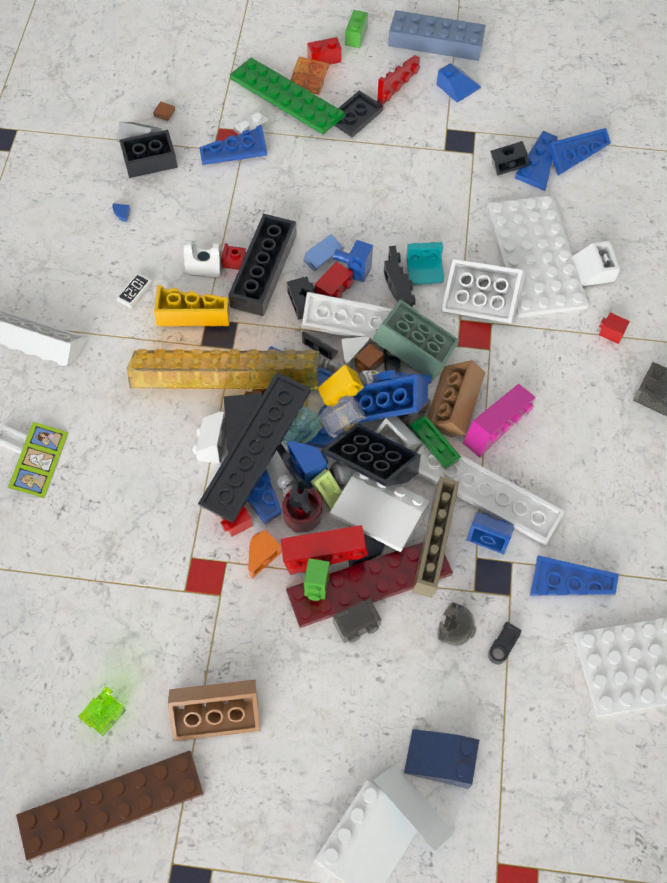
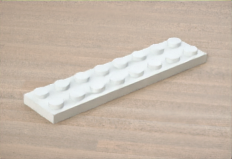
(495, 496)

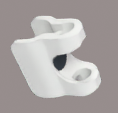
(202, 261)

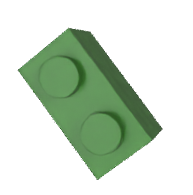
(356, 29)
(316, 579)

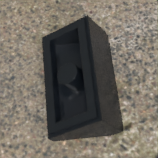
(318, 345)

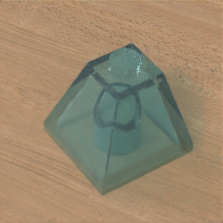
(304, 427)

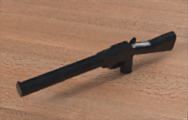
(286, 458)

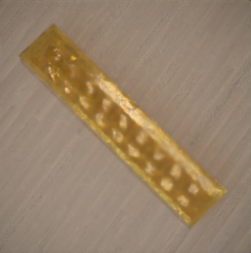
(220, 368)

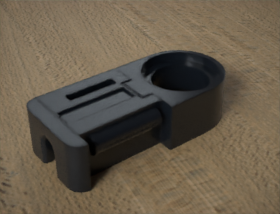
(391, 362)
(505, 642)

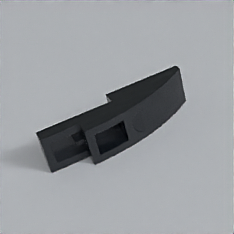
(397, 282)

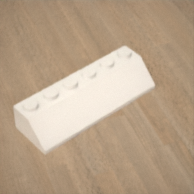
(40, 339)

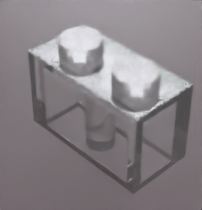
(342, 416)

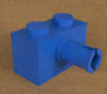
(358, 260)

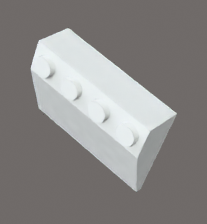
(483, 291)
(384, 512)
(367, 839)

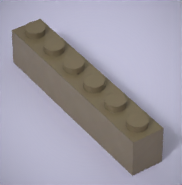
(435, 537)

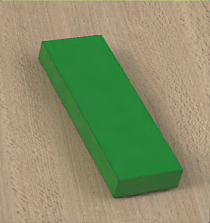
(435, 442)

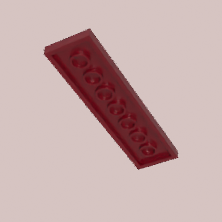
(370, 579)

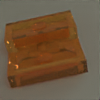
(310, 74)

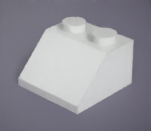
(398, 432)
(211, 438)

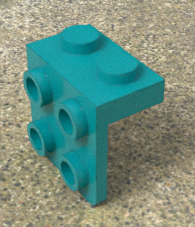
(425, 263)

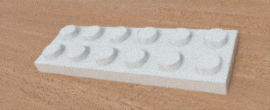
(342, 316)

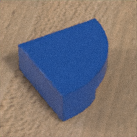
(121, 211)

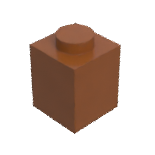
(369, 359)

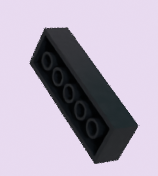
(262, 265)

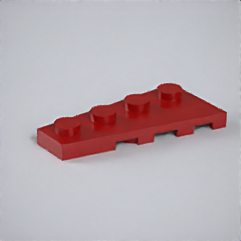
(395, 80)

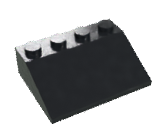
(374, 456)

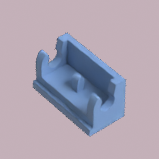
(322, 252)

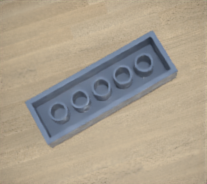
(436, 35)

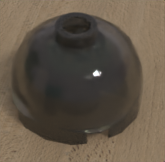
(458, 625)

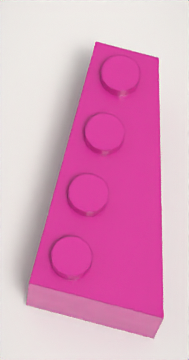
(498, 419)

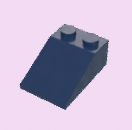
(442, 757)

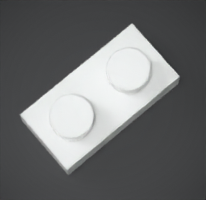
(251, 122)

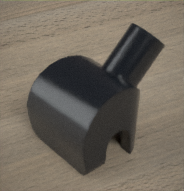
(300, 500)

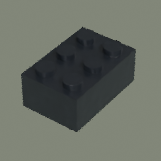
(148, 153)

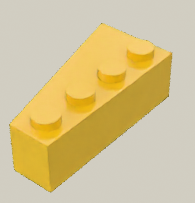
(190, 309)

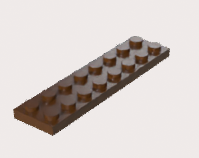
(108, 805)

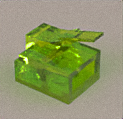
(102, 712)

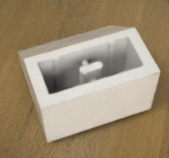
(596, 264)

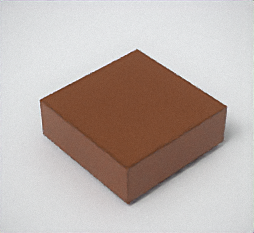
(164, 111)

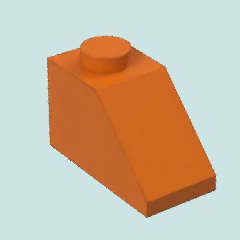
(262, 552)

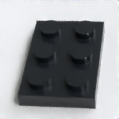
(358, 112)

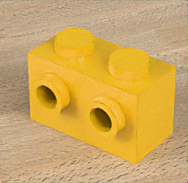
(340, 384)

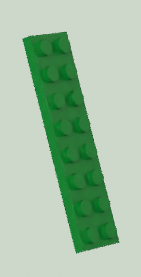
(287, 95)

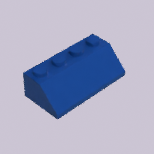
(393, 397)

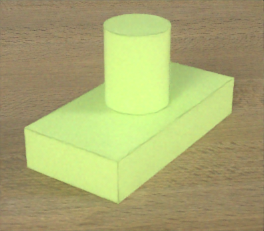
(327, 488)

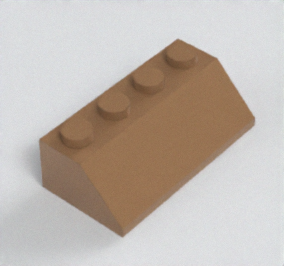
(456, 398)
(213, 710)

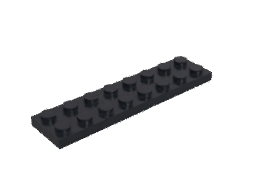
(254, 447)

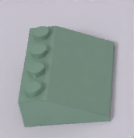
(415, 340)

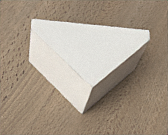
(351, 347)

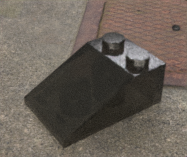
(653, 389)

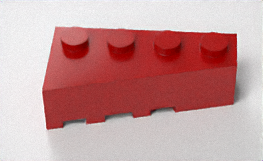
(328, 546)

